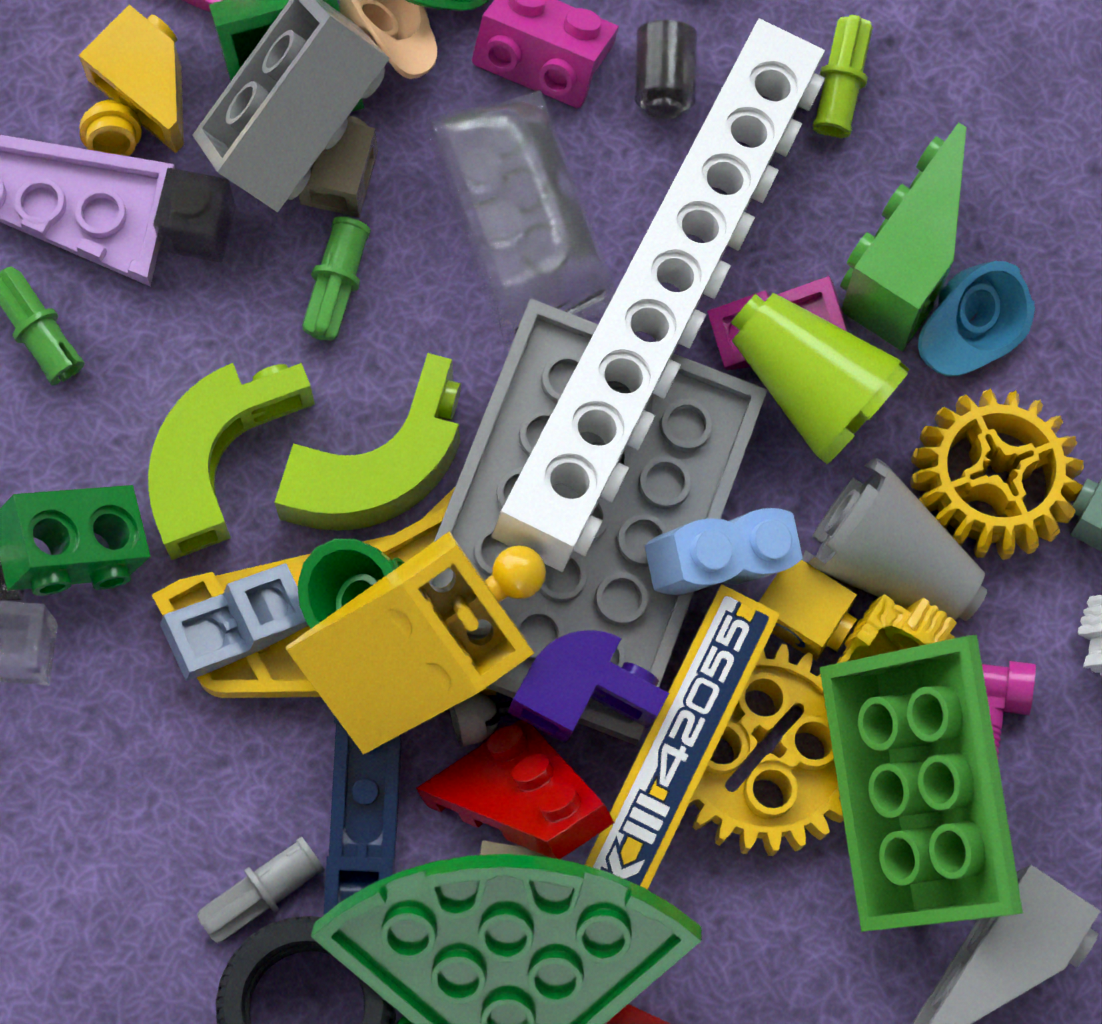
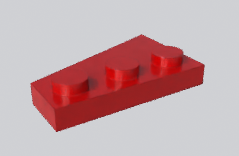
(523, 791)

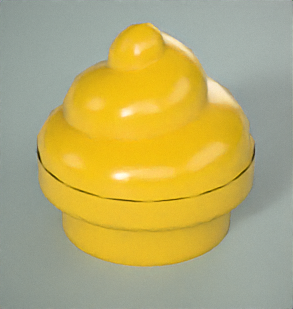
(110, 128)

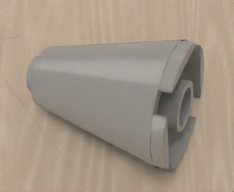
(892, 545)

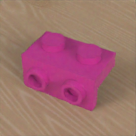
(544, 46)

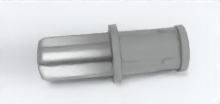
(259, 891)

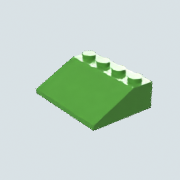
(921, 786)

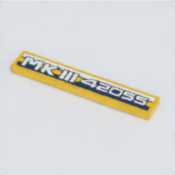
(683, 737)

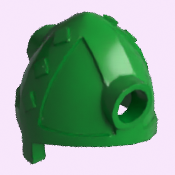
(338, 574)

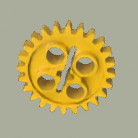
(806, 784)

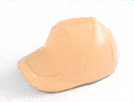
(398, 30)

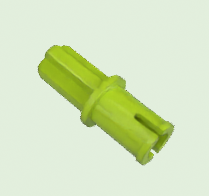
(843, 77)

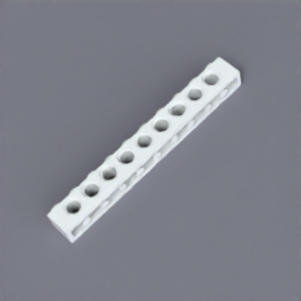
(536, 516)

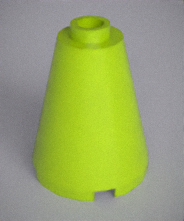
(815, 371)

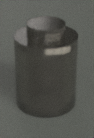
(665, 68)

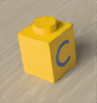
(811, 609)

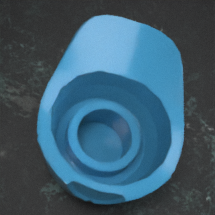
(1003, 319)

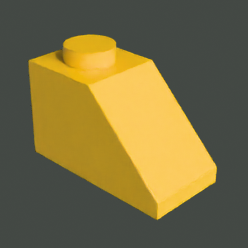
(141, 68)

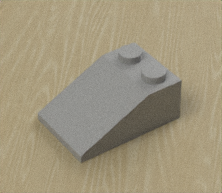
(1013, 952)

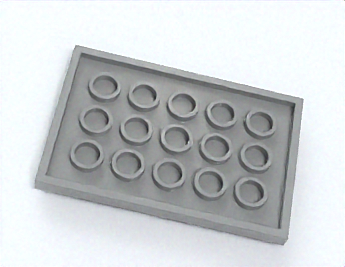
(671, 481)

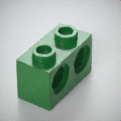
(67, 526)

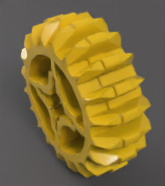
(981, 429)

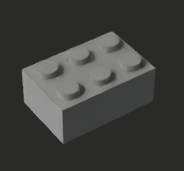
(290, 100)

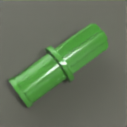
(335, 278)
(37, 328)

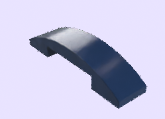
(361, 816)

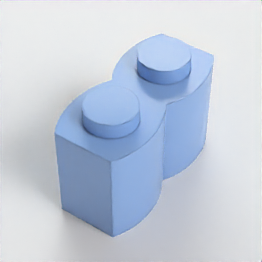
(723, 551)

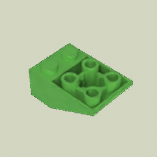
(904, 266)

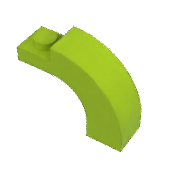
(197, 436)
(378, 485)

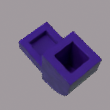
(580, 669)

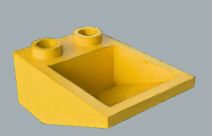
(405, 645)

